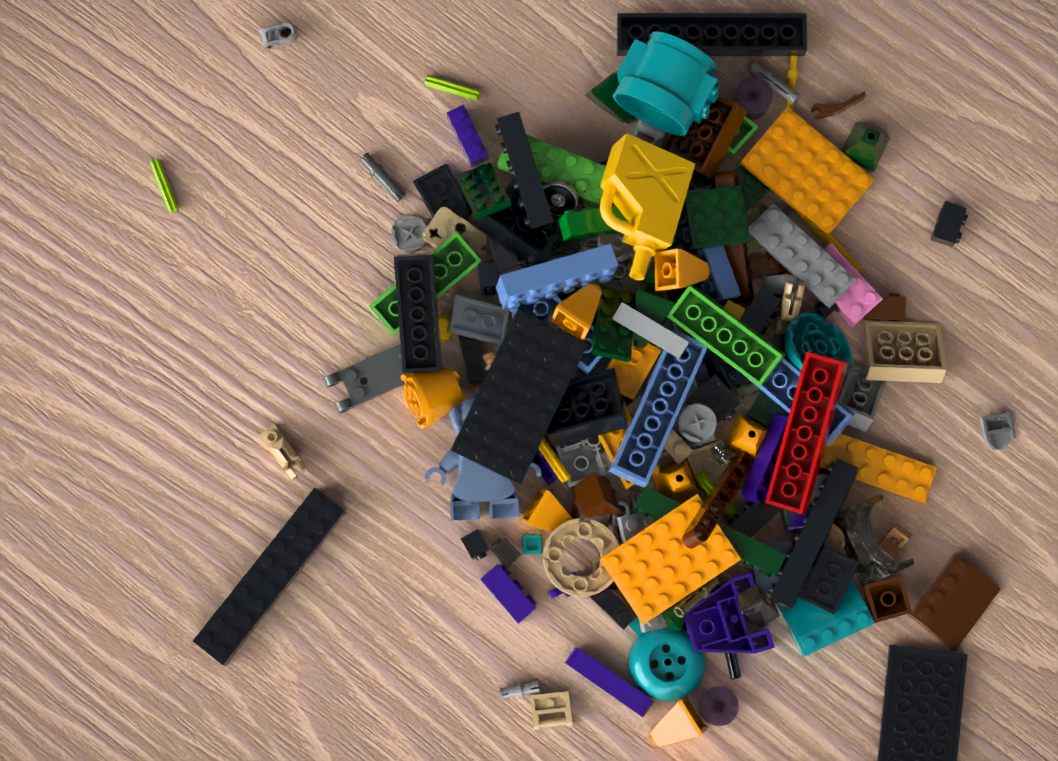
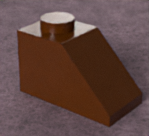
(889, 309)

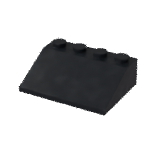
(511, 230)
(588, 409)

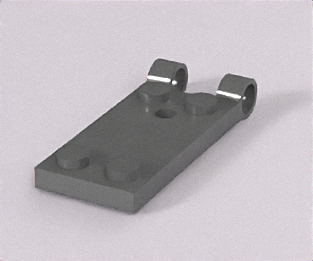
(380, 370)

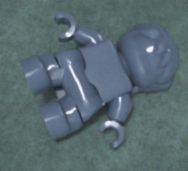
(475, 482)

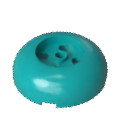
(813, 334)
(653, 680)

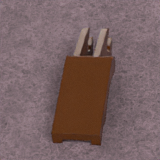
(829, 110)

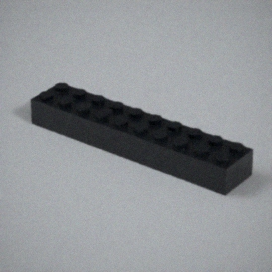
(720, 32)
(269, 577)

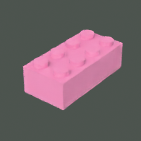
(859, 298)

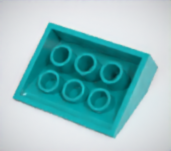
(816, 628)

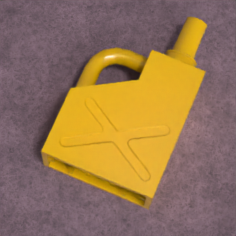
(649, 192)

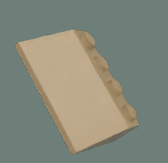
(903, 351)

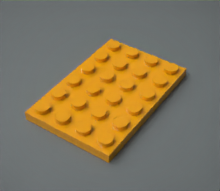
(807, 171)
(658, 568)

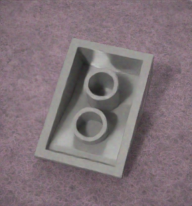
(861, 396)

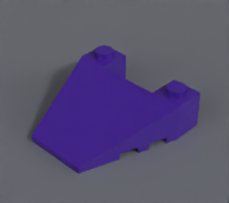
(720, 627)

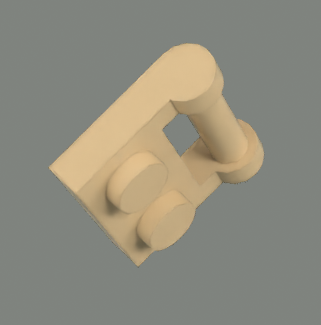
(549, 704)

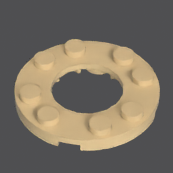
(554, 550)

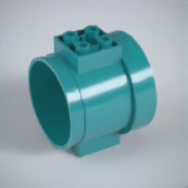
(667, 83)

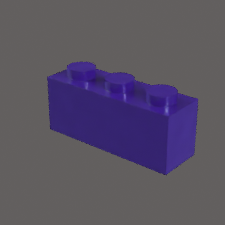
(467, 135)
(508, 593)

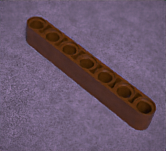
(738, 253)
(718, 501)

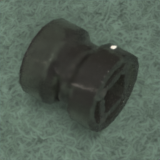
(725, 456)

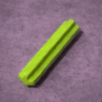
(452, 87)
(164, 185)
(707, 485)

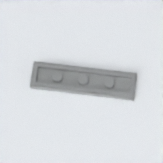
(650, 330)

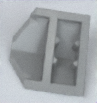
(998, 430)

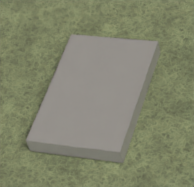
(478, 320)

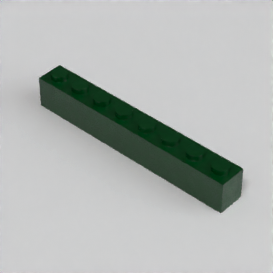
(750, 550)

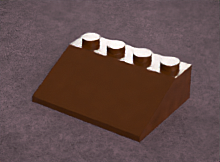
(708, 141)
(954, 601)

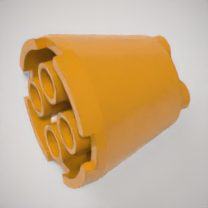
(431, 394)

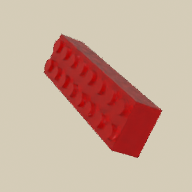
(806, 432)

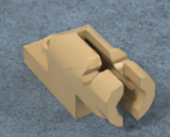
(790, 305)
(282, 451)

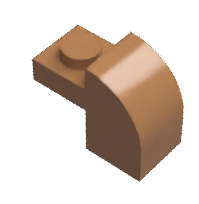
(894, 540)

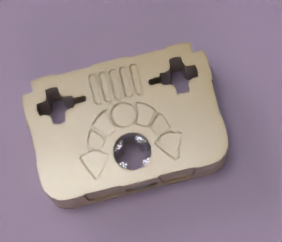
(445, 222)

